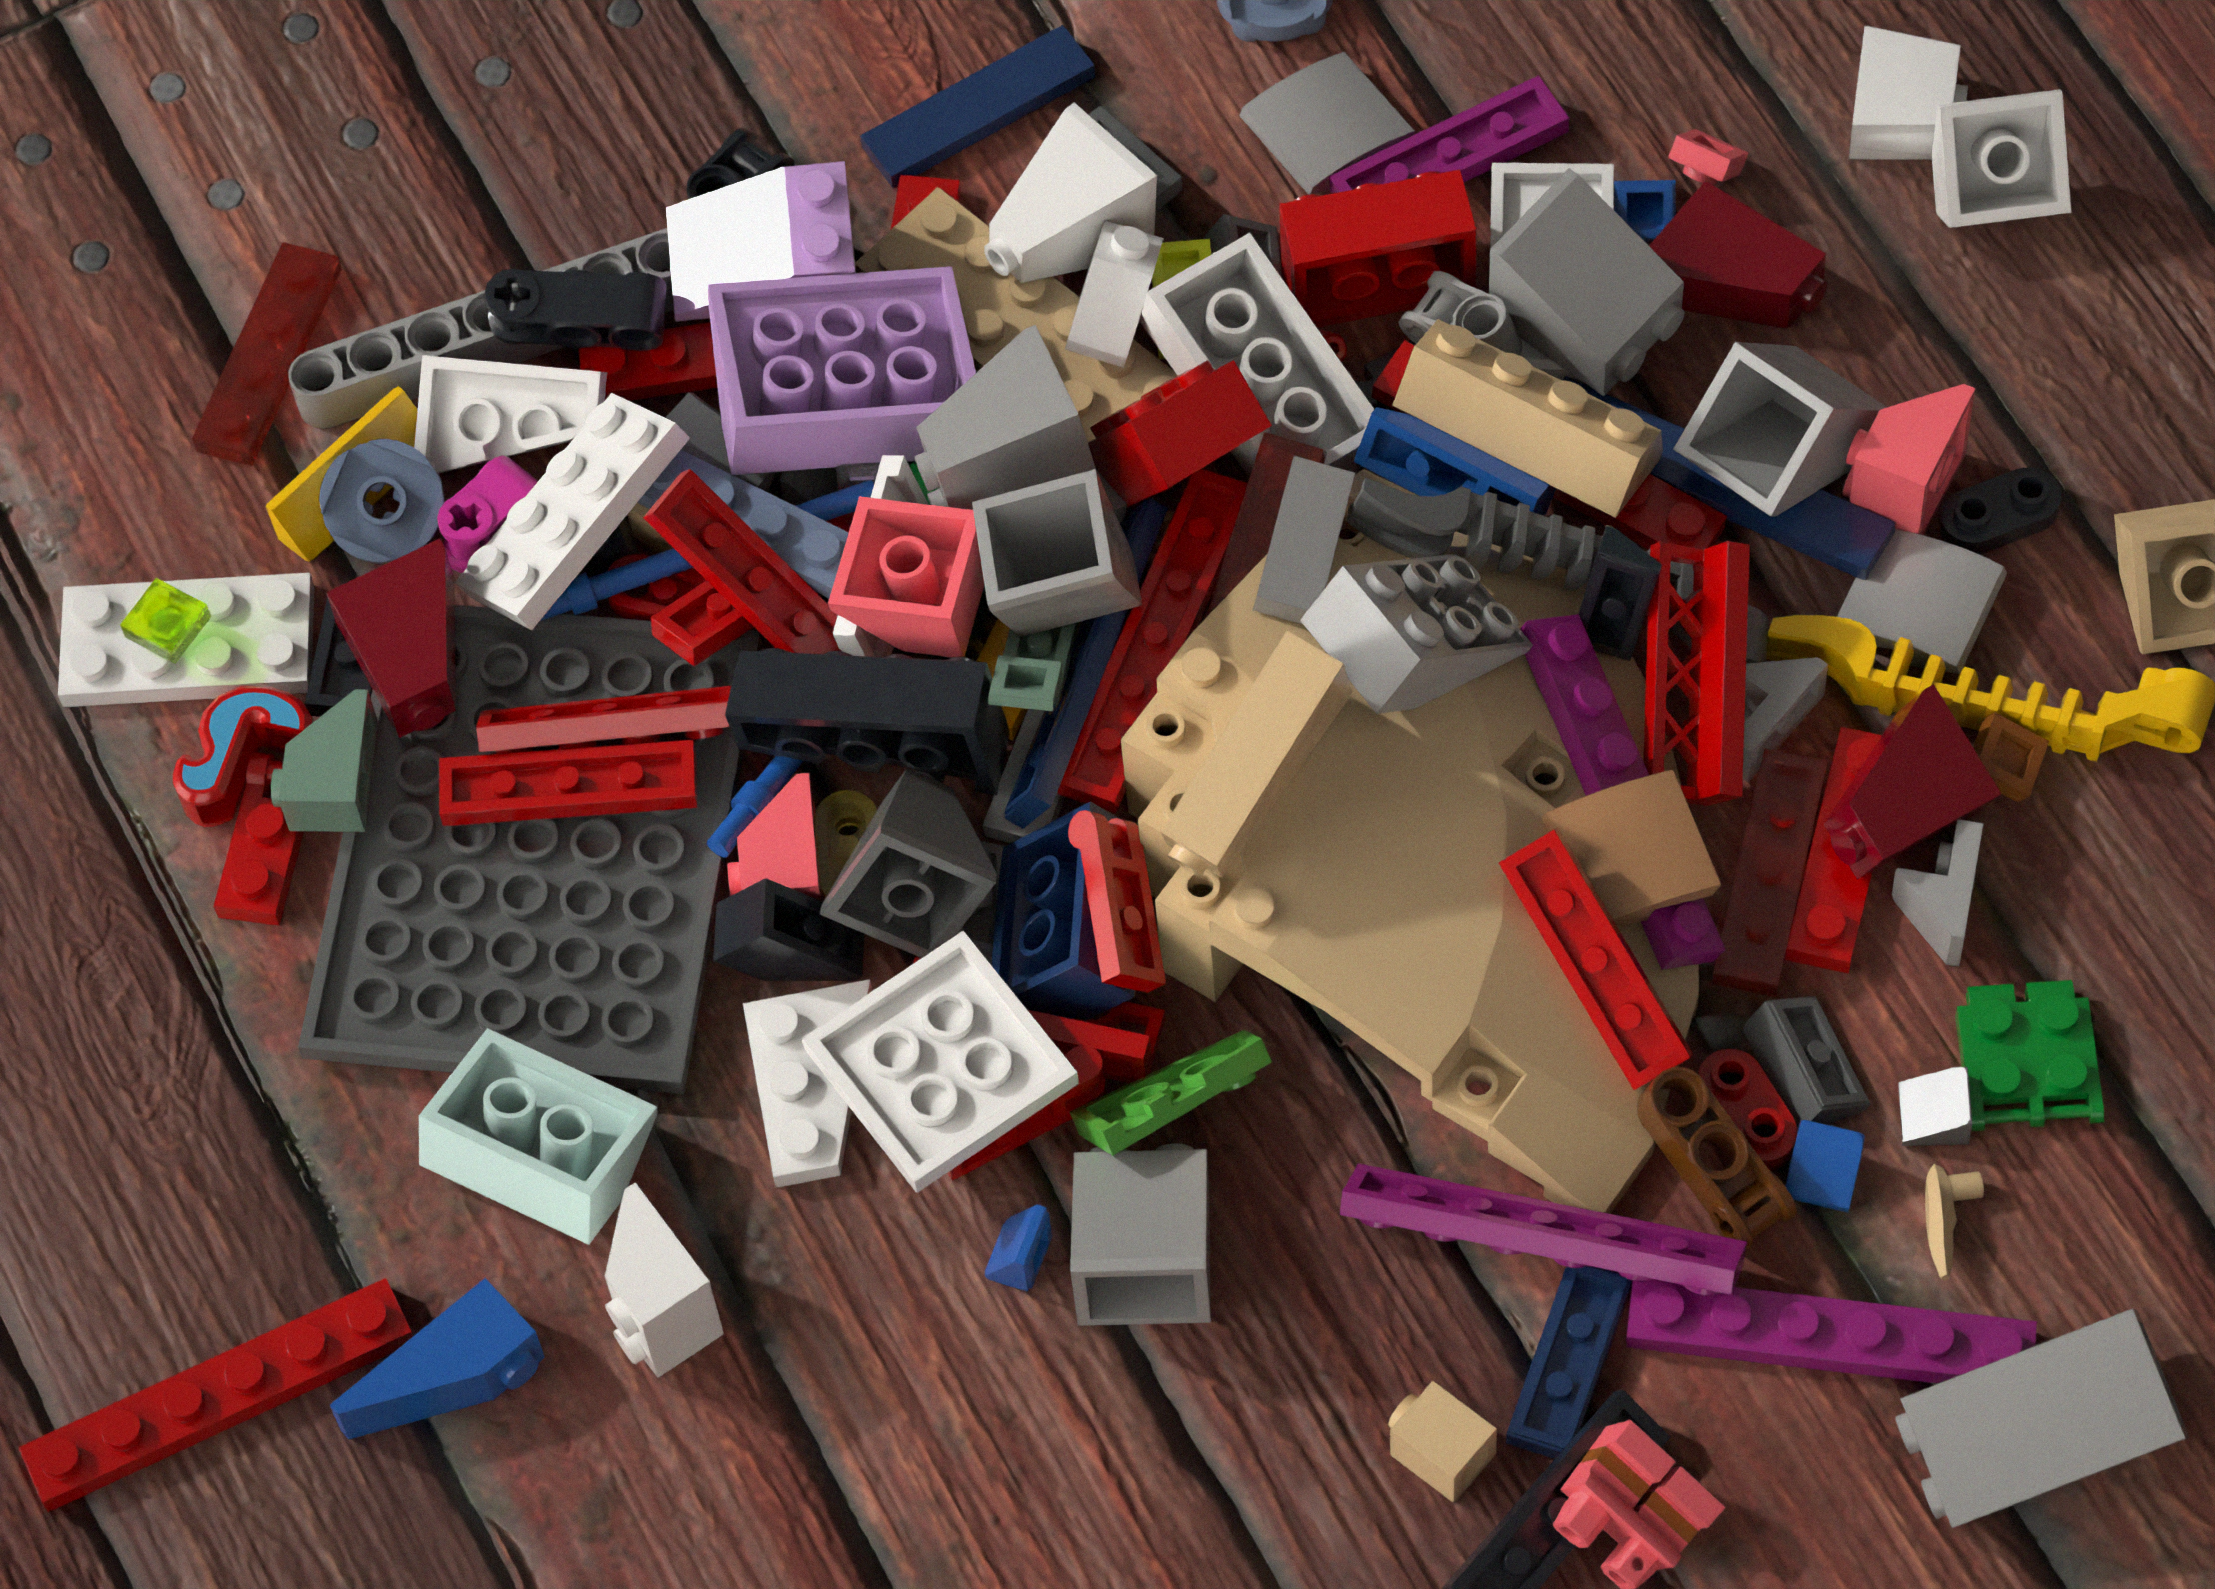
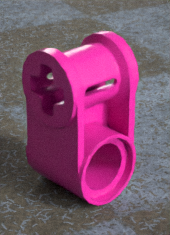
(481, 508)

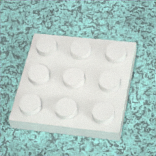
(940, 1061)

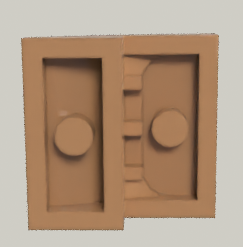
(1638, 846)

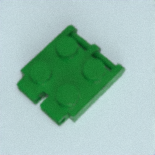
(2029, 1053)

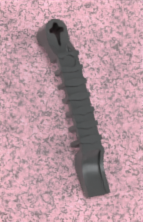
(1427, 525)

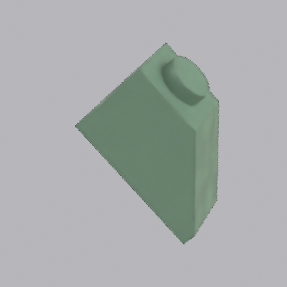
(329, 769)

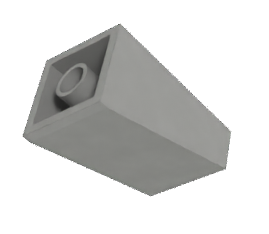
(2041, 1419)

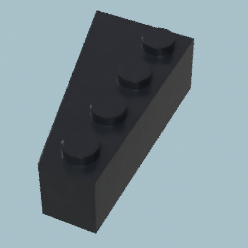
(871, 712)

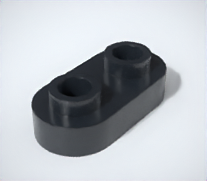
(2004, 511)

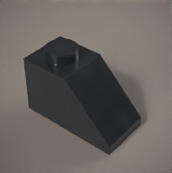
(784, 938)

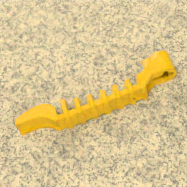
(2164, 712)

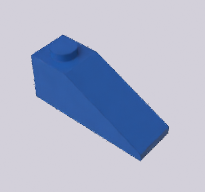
(1439, 463)
(449, 1365)

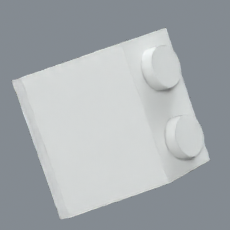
(2000, 159)
(656, 1290)

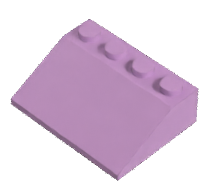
(834, 365)

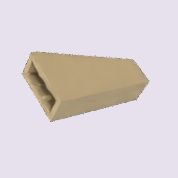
(1256, 756)

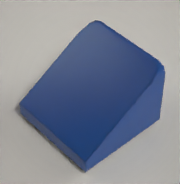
(1645, 205)
(1825, 1165)
(1020, 1249)

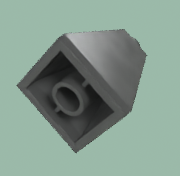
(913, 869)

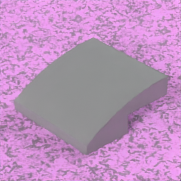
(1324, 121)
(1927, 595)

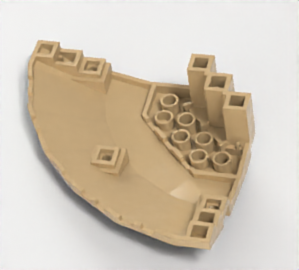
(1386, 884)

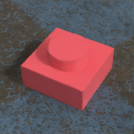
(1707, 157)

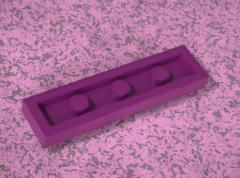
(1468, 141)

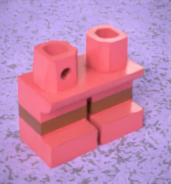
(1638, 1500)

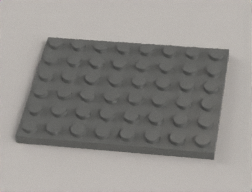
(541, 928)

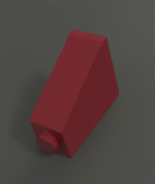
(1740, 262)
(404, 635)
(1909, 787)

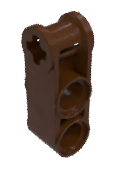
(1722, 1193)

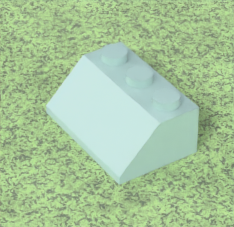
(535, 1135)

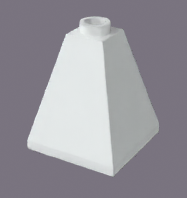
(1065, 196)

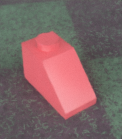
(780, 843)

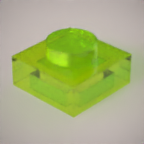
(165, 620)

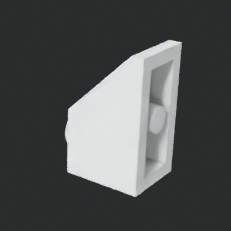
(1114, 293)

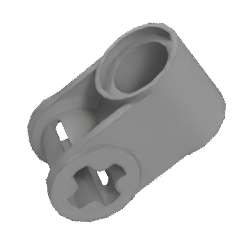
(1462, 306)

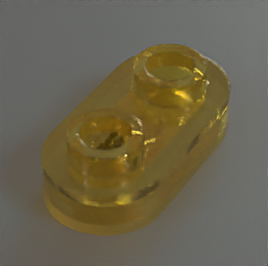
(834, 849)

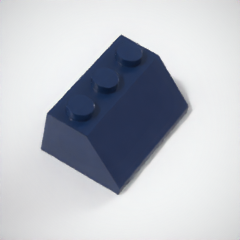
(1045, 926)

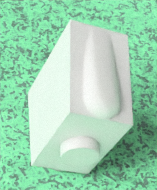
(1899, 94)

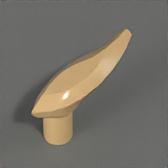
(1940, 1211)

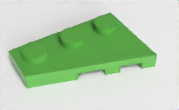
(1166, 1094)

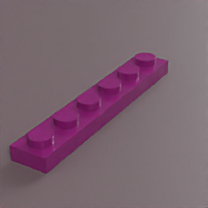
(1606, 757)
(1543, 1228)
(1821, 1332)

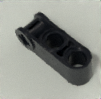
(578, 308)

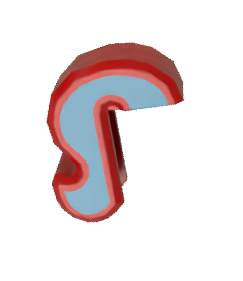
(229, 734)

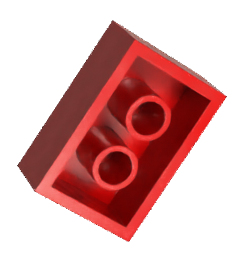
(1376, 245)
(1176, 430)

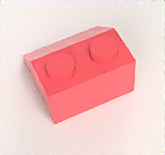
(1910, 457)
(911, 575)

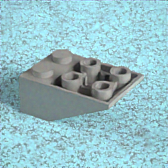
(1413, 628)

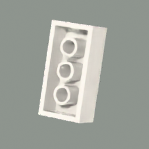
(1245, 313)

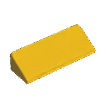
(297, 507)

